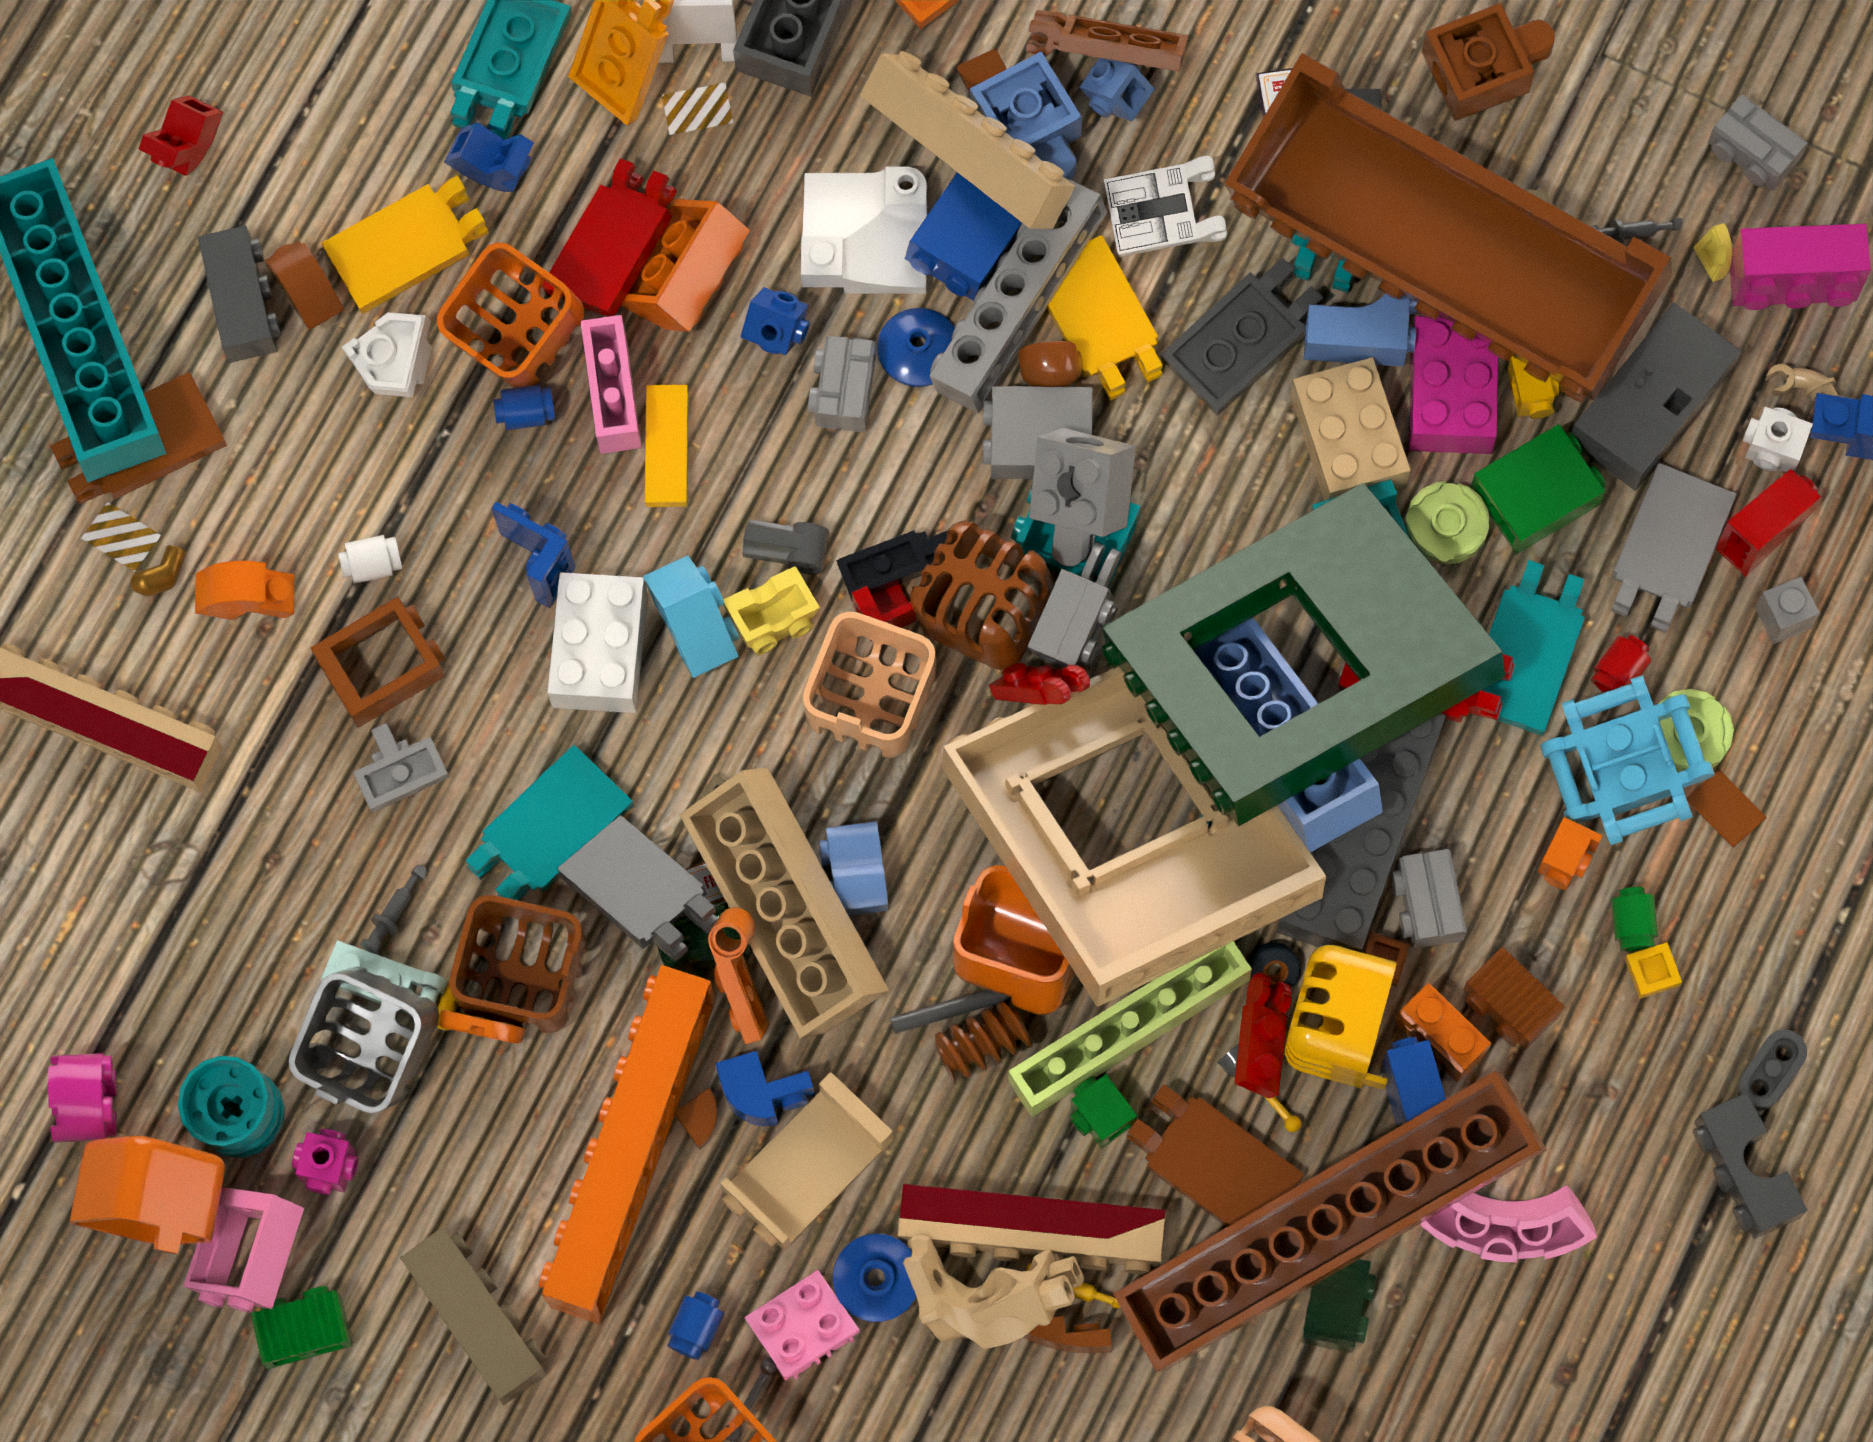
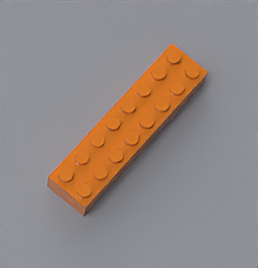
(629, 1144)

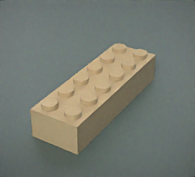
(798, 918)

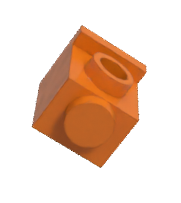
(1568, 853)

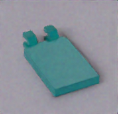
(507, 60)
(1541, 641)
(549, 824)

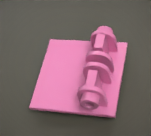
(802, 1325)

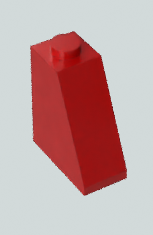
(1767, 521)

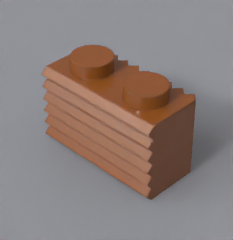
(1512, 999)

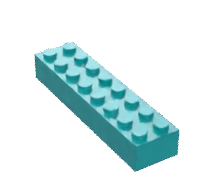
(73, 324)

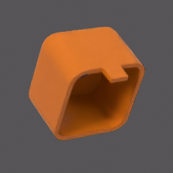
(148, 1191)

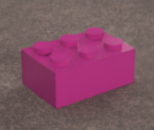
(1799, 265)
(1451, 391)

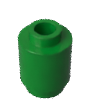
(1634, 919)

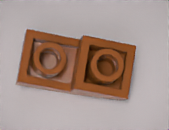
(1085, 1339)

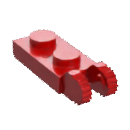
(1039, 684)
(1262, 1036)

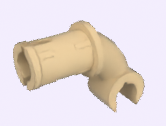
(1802, 378)

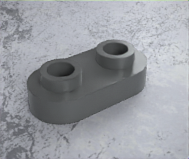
(1771, 1071)

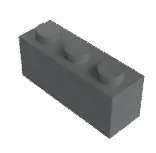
(239, 293)

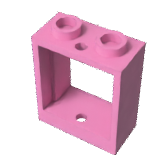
(267, 1259)

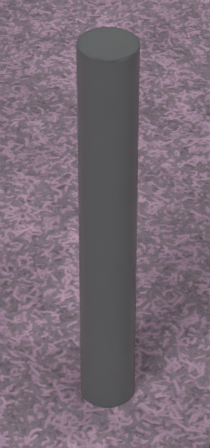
(946, 1010)

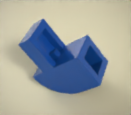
(489, 158)
(1845, 422)
(753, 1097)

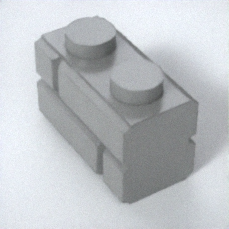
(1756, 143)
(844, 383)
(1430, 899)

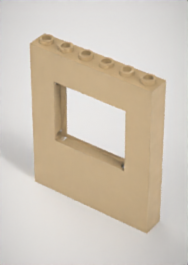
(1153, 902)

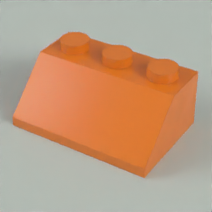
(686, 264)

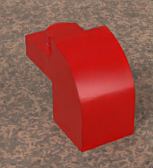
(183, 136)

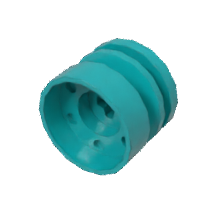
(212, 1092)

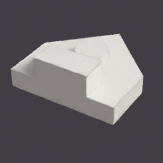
(393, 354)

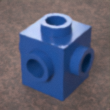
(776, 321)

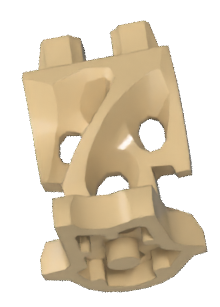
(998, 1310)

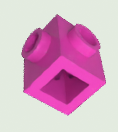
(335, 1172)

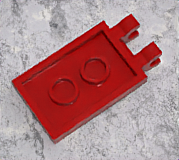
(614, 239)

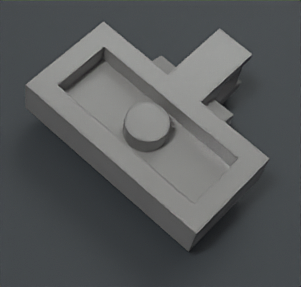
(398, 769)

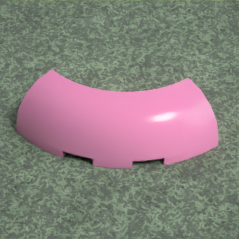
(1514, 1228)

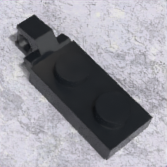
(889, 562)

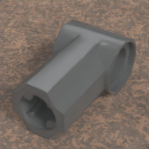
(796, 546)

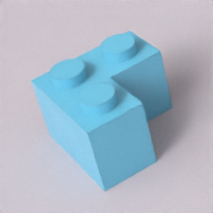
(691, 612)

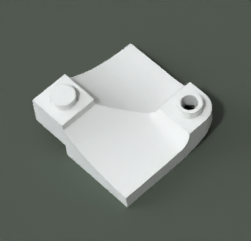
(861, 231)

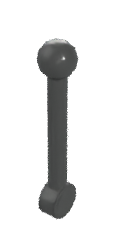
(768, 1368)

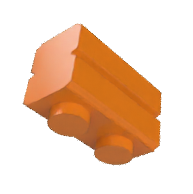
(1451, 1035)

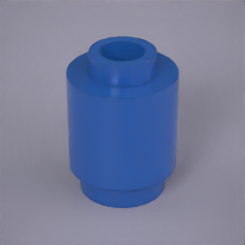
(524, 407)
(695, 1325)

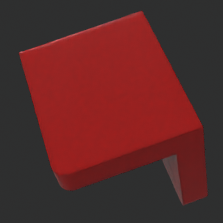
(887, 605)

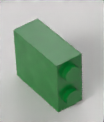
(1539, 488)

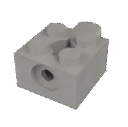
(1094, 500)
(1076, 613)

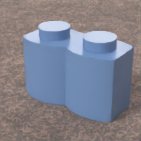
(856, 867)

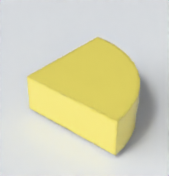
(1715, 252)

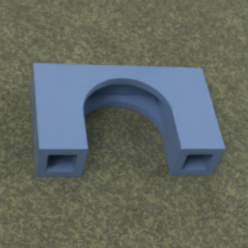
(1361, 332)

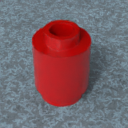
(1620, 663)

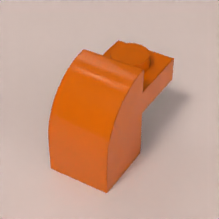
(243, 587)

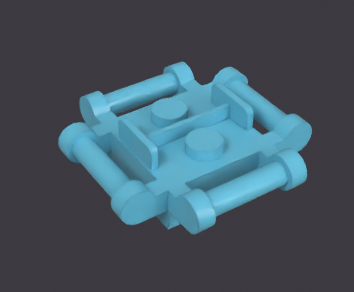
(1627, 760)

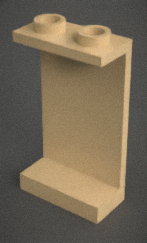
(807, 1164)

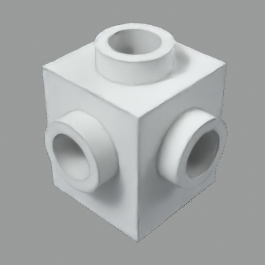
(1776, 439)

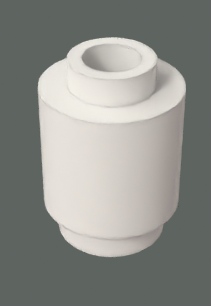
(370, 558)

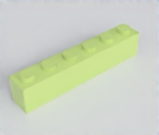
(1127, 1027)

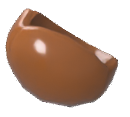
(1050, 364)

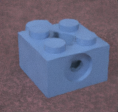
(1033, 109)

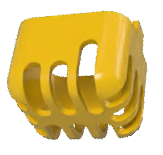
(1351, 1017)

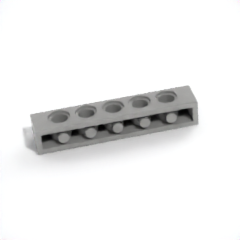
(973, 382)

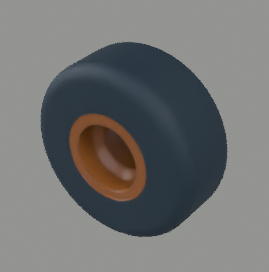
(1276, 953)

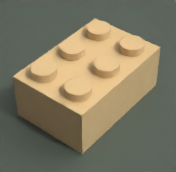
(1349, 428)

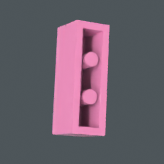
(611, 384)

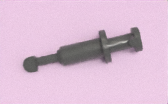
(1637, 229)
(386, 921)

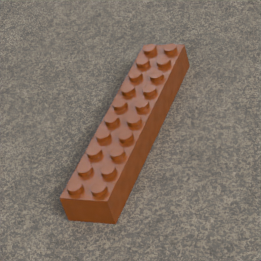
(1330, 1221)

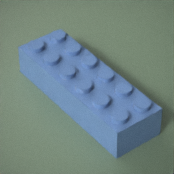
(1267, 697)

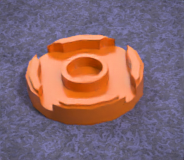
(481, 1027)

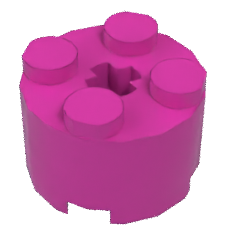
(80, 1097)

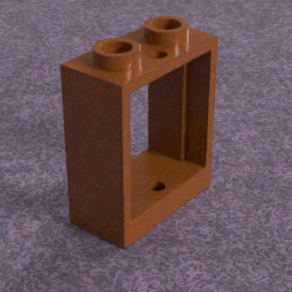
(396, 691)

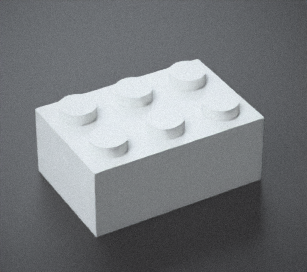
(597, 642)

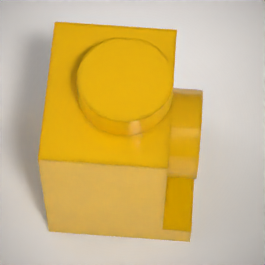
(1530, 394)

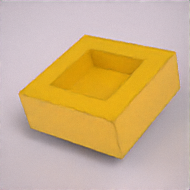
(1653, 970)

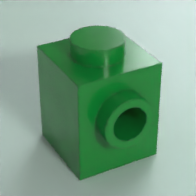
(1101, 1110)

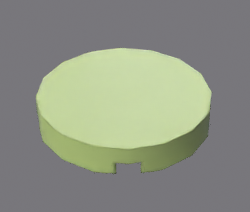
(1447, 522)
(1711, 725)

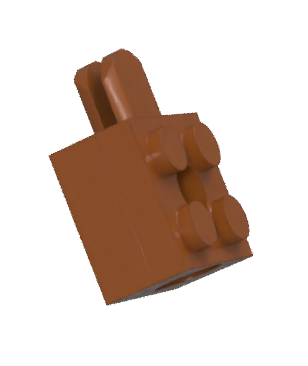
(1489, 46)

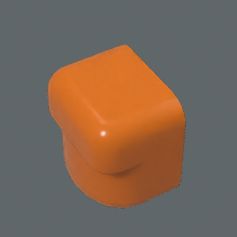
(1008, 947)

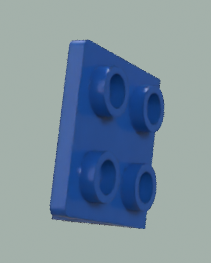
(548, 549)

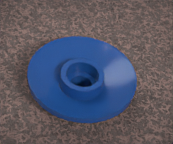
(900, 358)
(851, 1282)

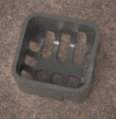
(311, 1059)

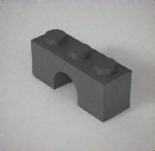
(1759, 1201)

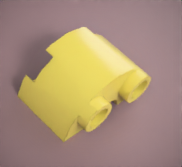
(773, 611)

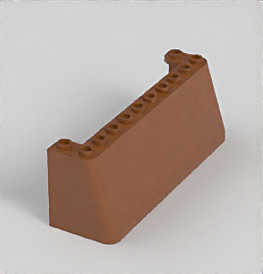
(1446, 233)

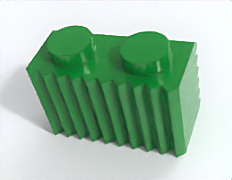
(301, 1328)

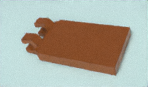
(1106, 40)
(184, 429)
(1212, 1159)

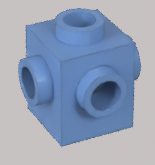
(1116, 89)

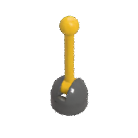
(1228, 1064)

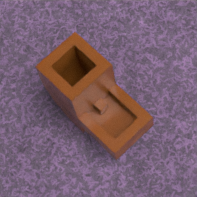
(304, 284)

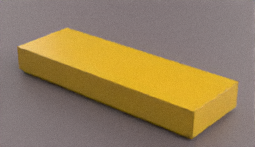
(666, 446)

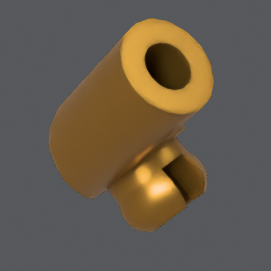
(161, 577)

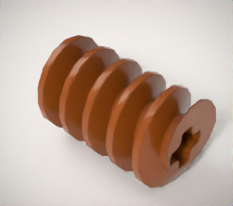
(981, 1040)

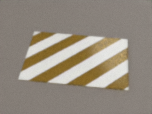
(697, 108)
(121, 536)

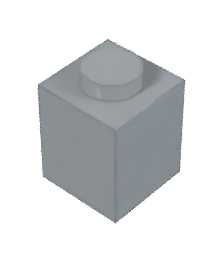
(1787, 610)

